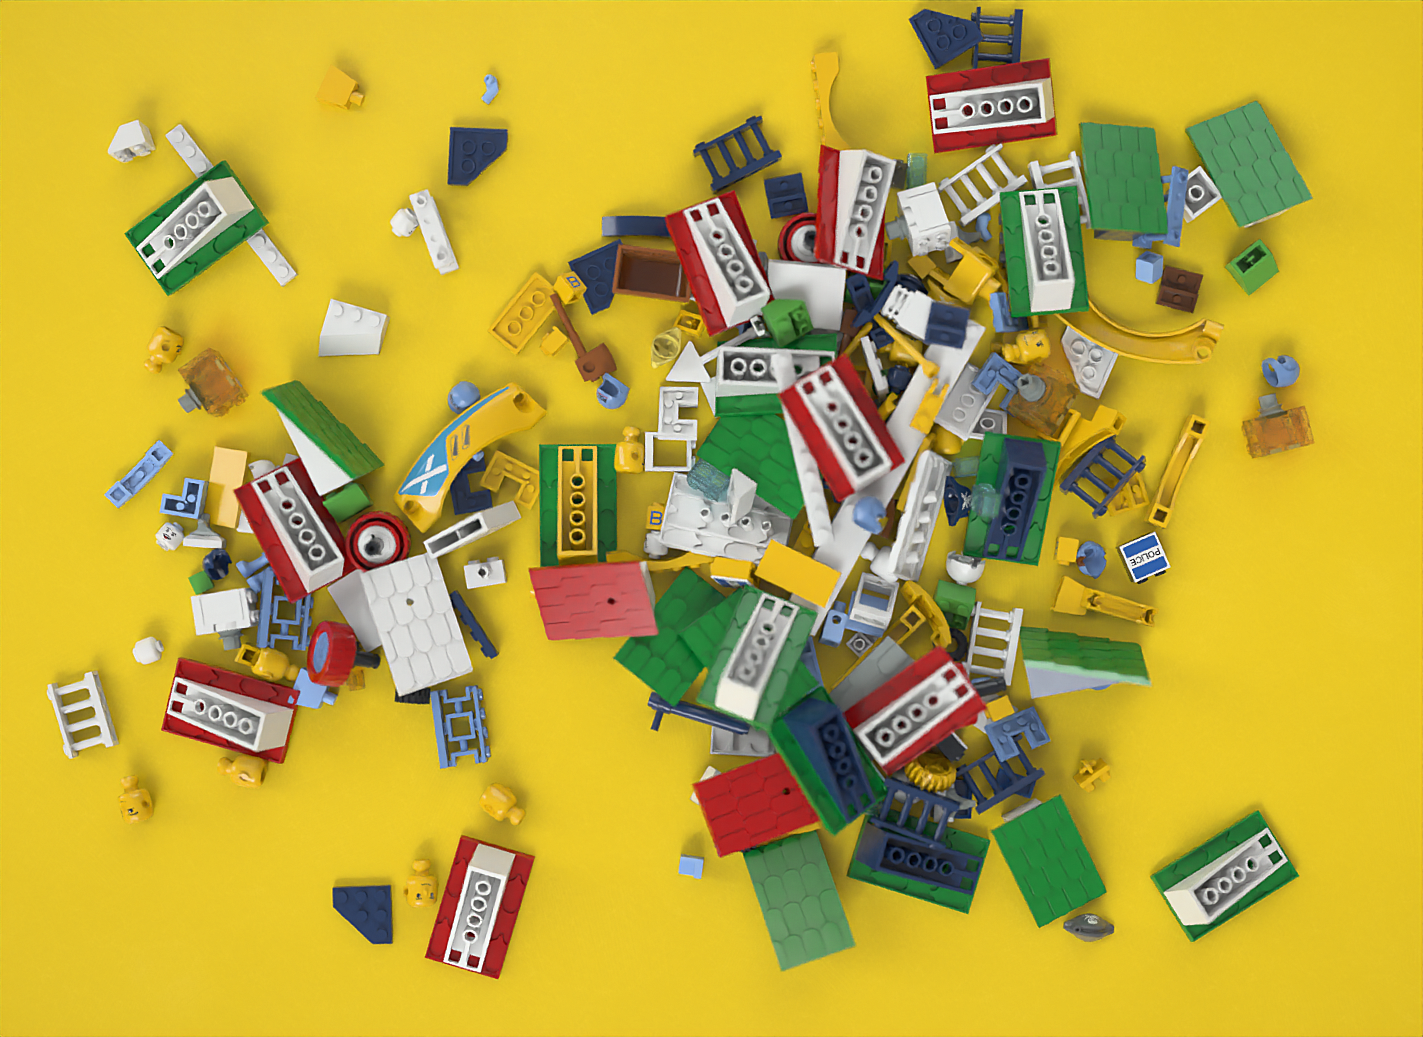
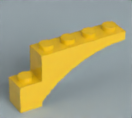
(1087, 434)

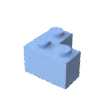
(191, 502)

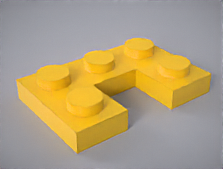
(504, 465)

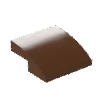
(1179, 289)
(892, 526)

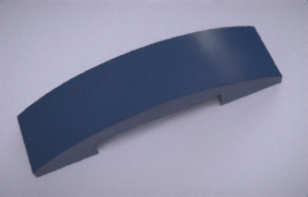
(634, 226)
(890, 277)
(863, 299)

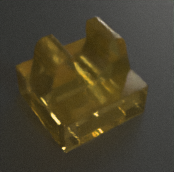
(355, 680)

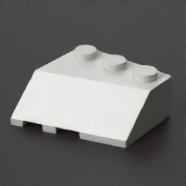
(352, 330)

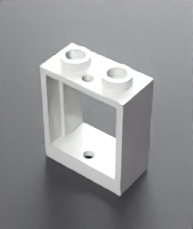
(649, 444)
(868, 614)

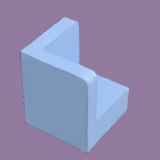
(1149, 267)
(691, 865)

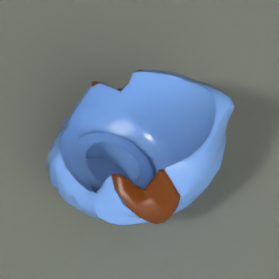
(1091, 559)

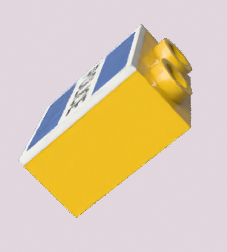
(734, 573)

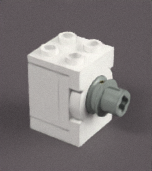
(920, 220)
(226, 614)

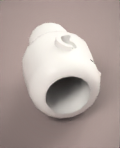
(880, 560)

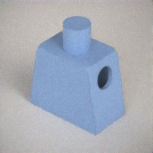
(831, 632)
(311, 694)

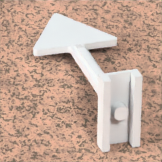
(691, 366)

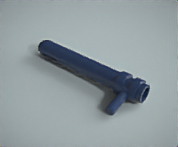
(695, 713)

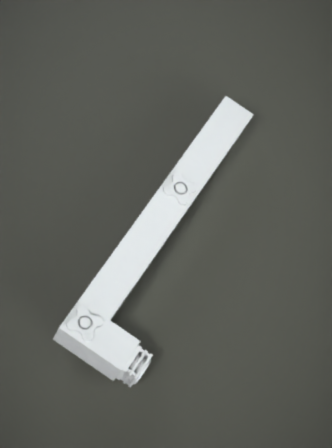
(911, 315)

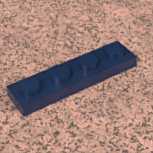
(477, 632)

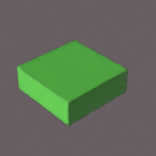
(201, 582)

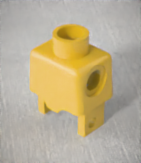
(972, 276)

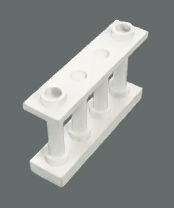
(1037, 171)
(982, 203)
(434, 232)
(1010, 636)
(101, 718)

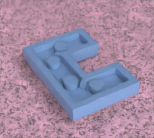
(1002, 317)
(998, 370)
(1025, 721)

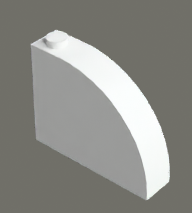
(814, 283)
(472, 529)

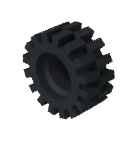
(962, 645)
(417, 697)

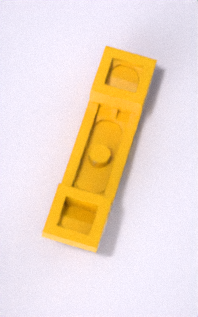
(916, 595)

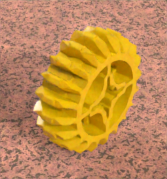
(931, 772)

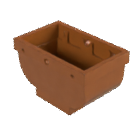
(650, 274)

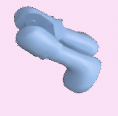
(249, 568)

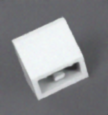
(130, 141)

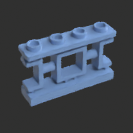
(268, 608)
(443, 728)

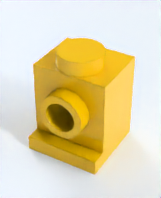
(553, 341)

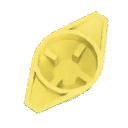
(665, 347)

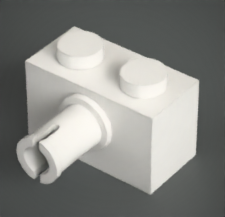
(486, 573)

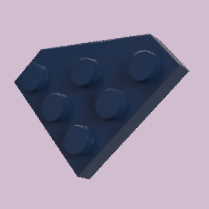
(945, 35)
(473, 152)
(597, 274)
(367, 910)

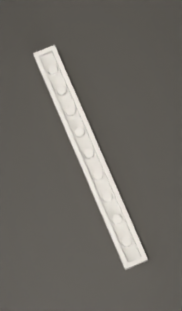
(260, 241)
(804, 461)

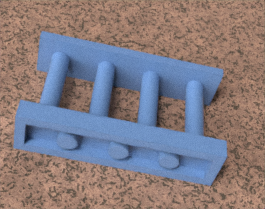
(1175, 211)

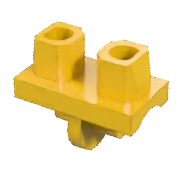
(1090, 772)

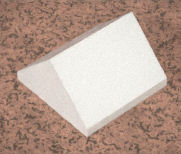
(990, 421)
(739, 495)

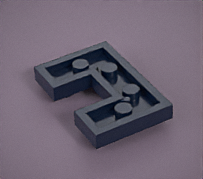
(461, 494)

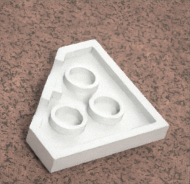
(1088, 362)

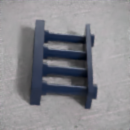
(1012, 39)
(735, 173)
(1083, 470)
(999, 792)
(930, 800)

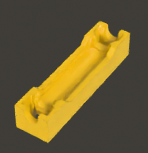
(1119, 607)

